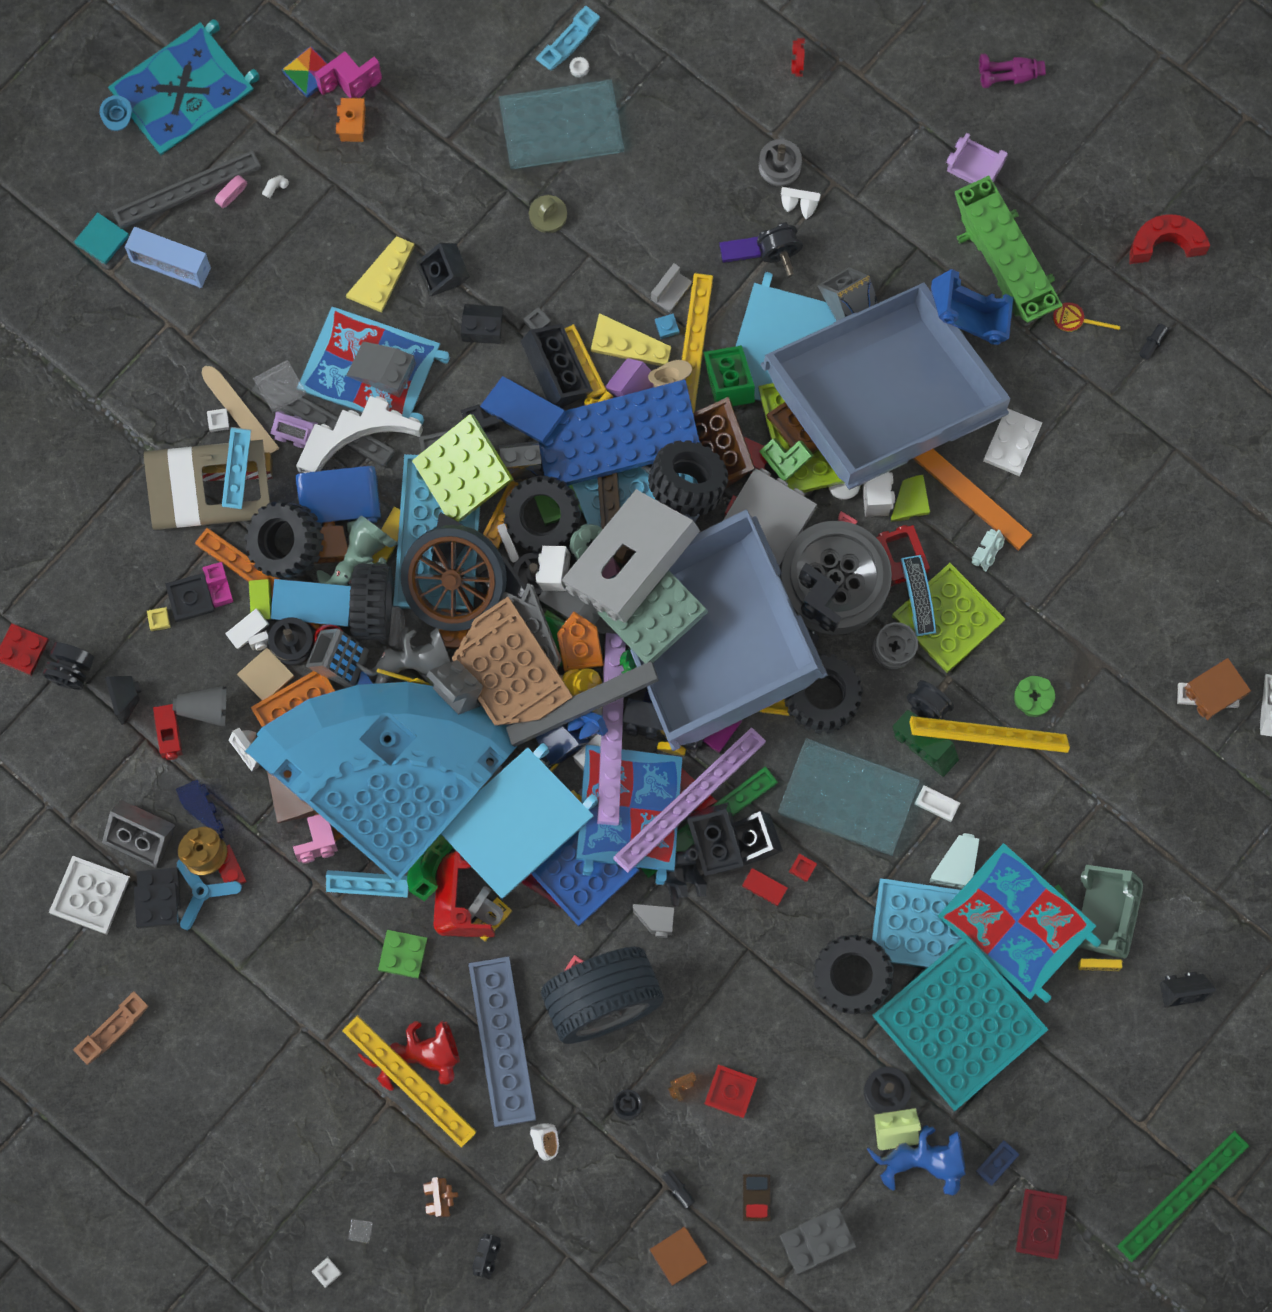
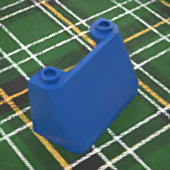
(971, 311)
(340, 494)

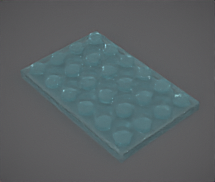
(561, 124)
(848, 797)

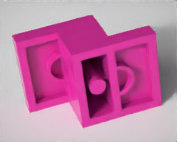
(348, 76)

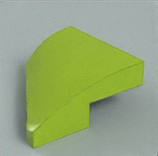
(911, 499)

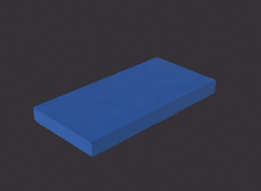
(523, 410)

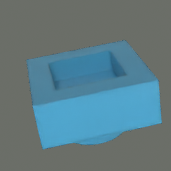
(666, 326)

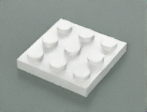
(89, 895)

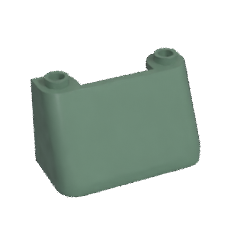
(1113, 906)

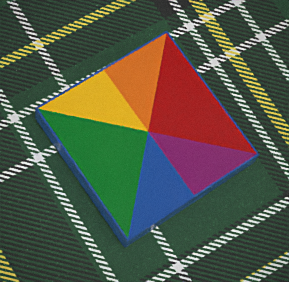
(303, 69)

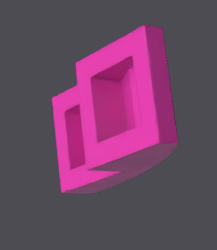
(218, 584)

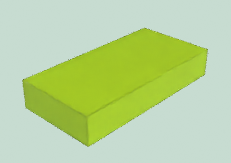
(260, 597)

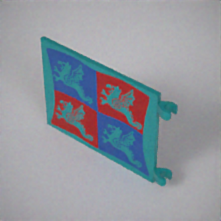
(1018, 921)

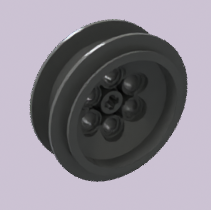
(844, 544)

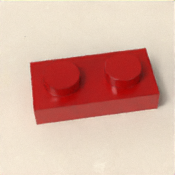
(230, 869)

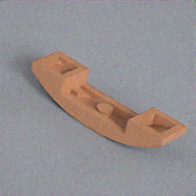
(111, 1029)

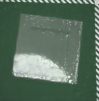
(360, 1231)

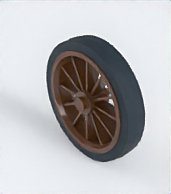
(452, 577)

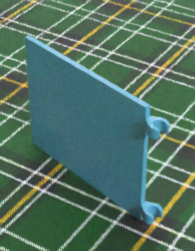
(774, 321)
(517, 821)

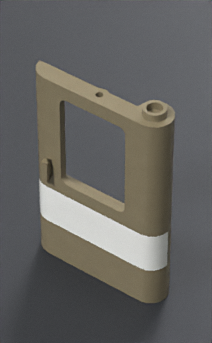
(178, 486)

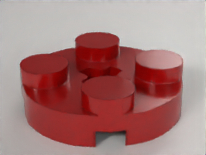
(798, 63)

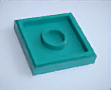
(101, 238)

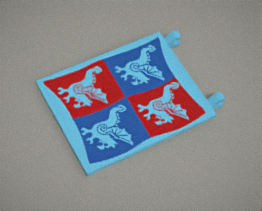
(336, 349)

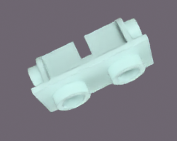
(993, 542)

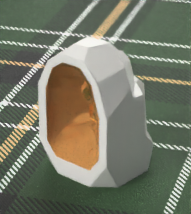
(545, 1140)

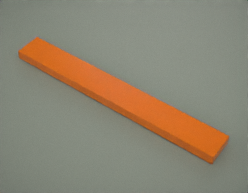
(974, 498)
(235, 560)

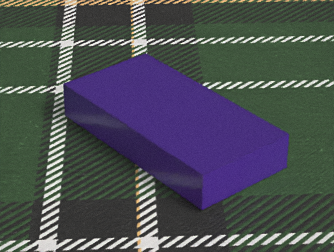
(739, 249)

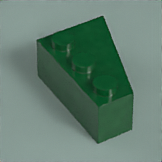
(936, 752)

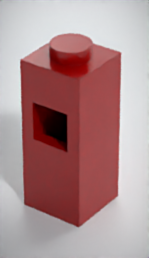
(167, 732)

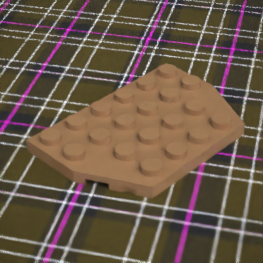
(511, 667)

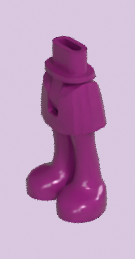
(1022, 70)

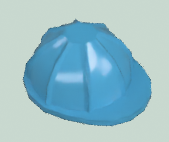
(115, 112)

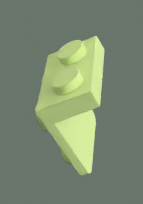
(897, 1128)

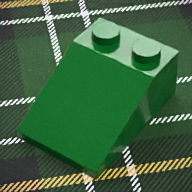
(730, 375)

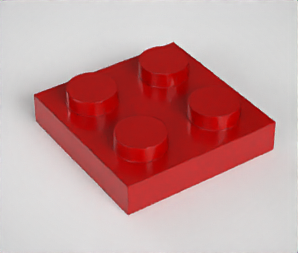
(22, 649)
(730, 1091)

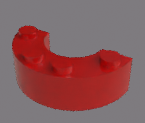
(1168, 229)

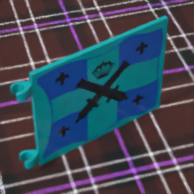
(183, 87)

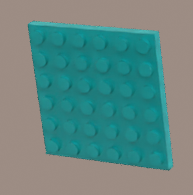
(960, 1023)

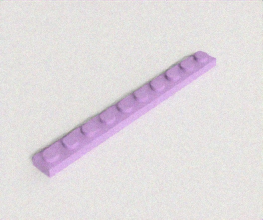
(612, 741)
(689, 800)

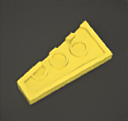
(380, 279)
(624, 342)

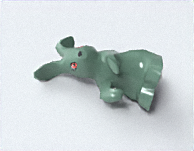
(364, 542)

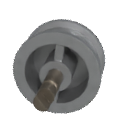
(780, 162)

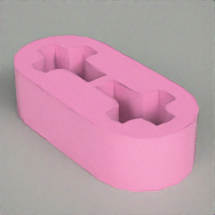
(230, 191)

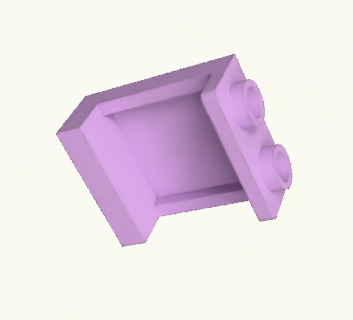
(974, 161)

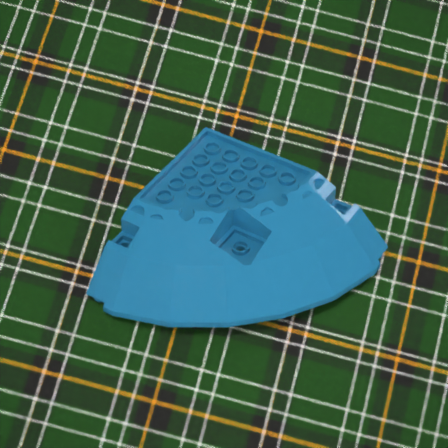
(379, 793)

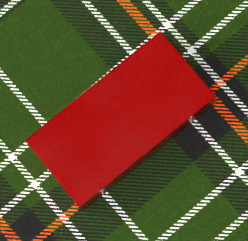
(764, 887)

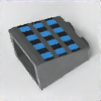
(336, 657)

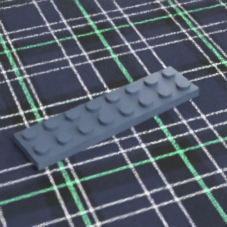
(502, 1042)

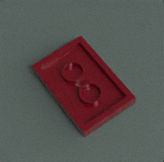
(1041, 1224)

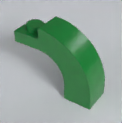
(422, 874)

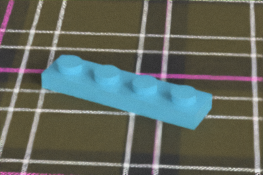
(236, 468)
(365, 884)

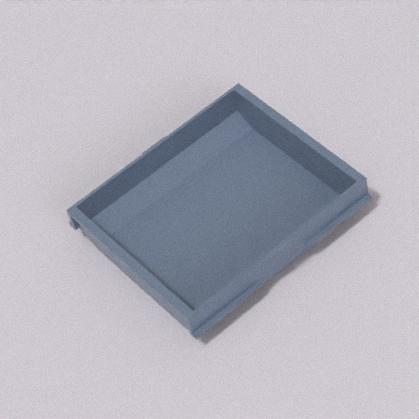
(885, 386)
(746, 646)

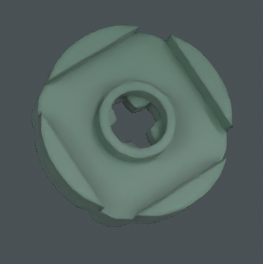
(581, 537)

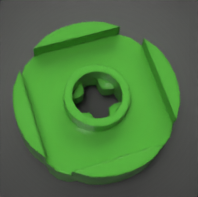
(1042, 687)

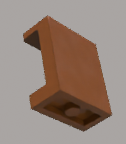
(1217, 689)

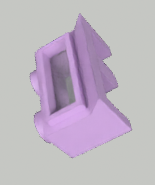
(291, 428)

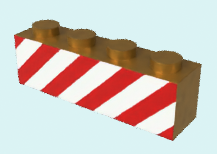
(217, 472)

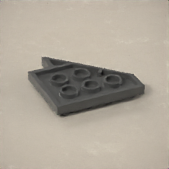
(533, 615)

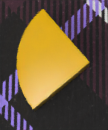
(665, 747)

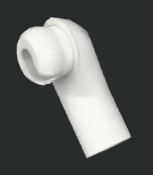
(274, 183)

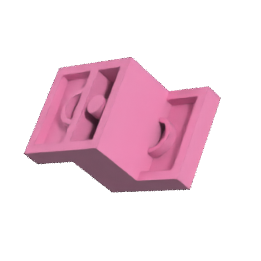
(322, 844)

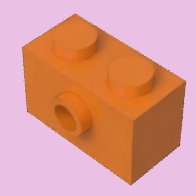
(351, 119)

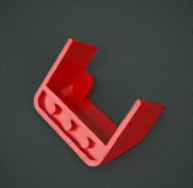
(448, 918)

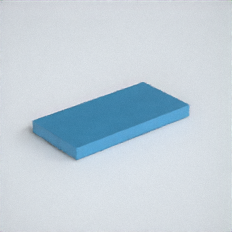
(311, 602)

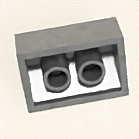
(138, 833)

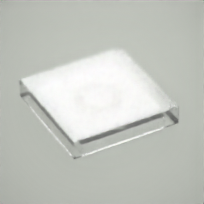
(279, 386)

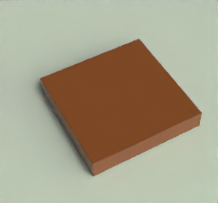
(678, 1256)

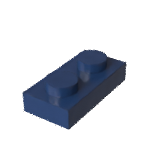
(997, 1163)

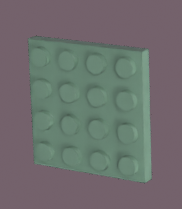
(659, 619)

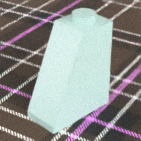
(958, 863)

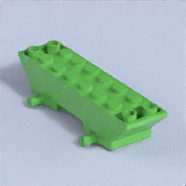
(1005, 249)

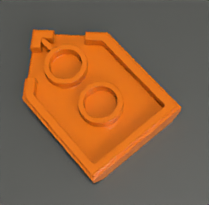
(579, 644)

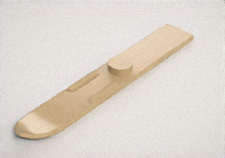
(236, 407)

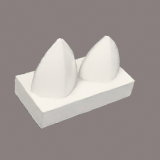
(808, 200)
(241, 741)

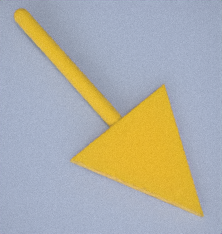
(407, 679)

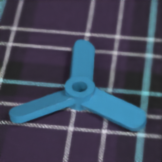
(197, 900)

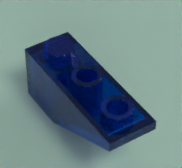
(196, 804)

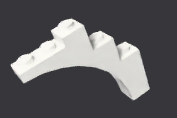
(350, 426)

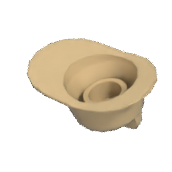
(670, 373)

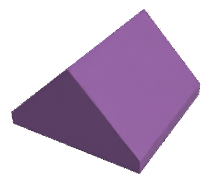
(630, 378)

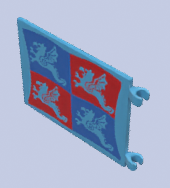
(646, 789)

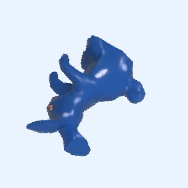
(941, 1161)

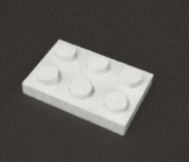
(1012, 442)

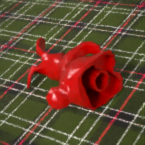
(432, 1053)

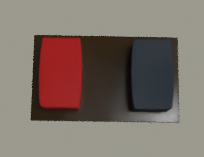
(756, 1197)

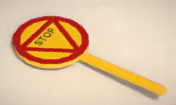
(1071, 317)

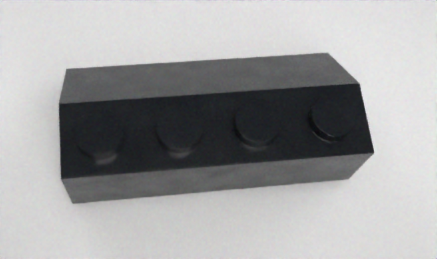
(556, 365)

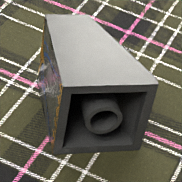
(848, 293)
(522, 459)

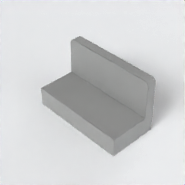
(670, 288)

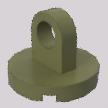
(548, 213)

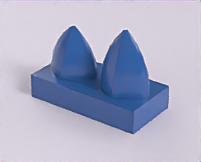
(590, 724)

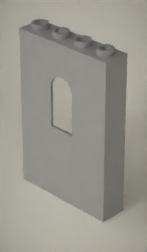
(657, 537)

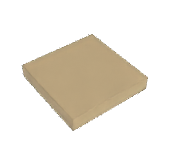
(265, 675)

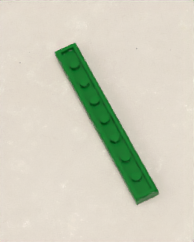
(737, 799)
(1182, 1196)

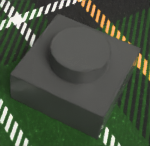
(537, 319)

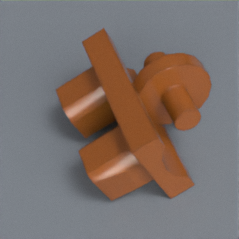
(442, 1197)

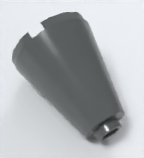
(203, 705)

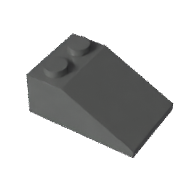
(382, 367)
(564, 604)

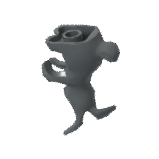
(418, 658)

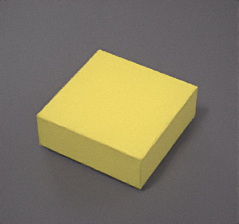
(158, 619)

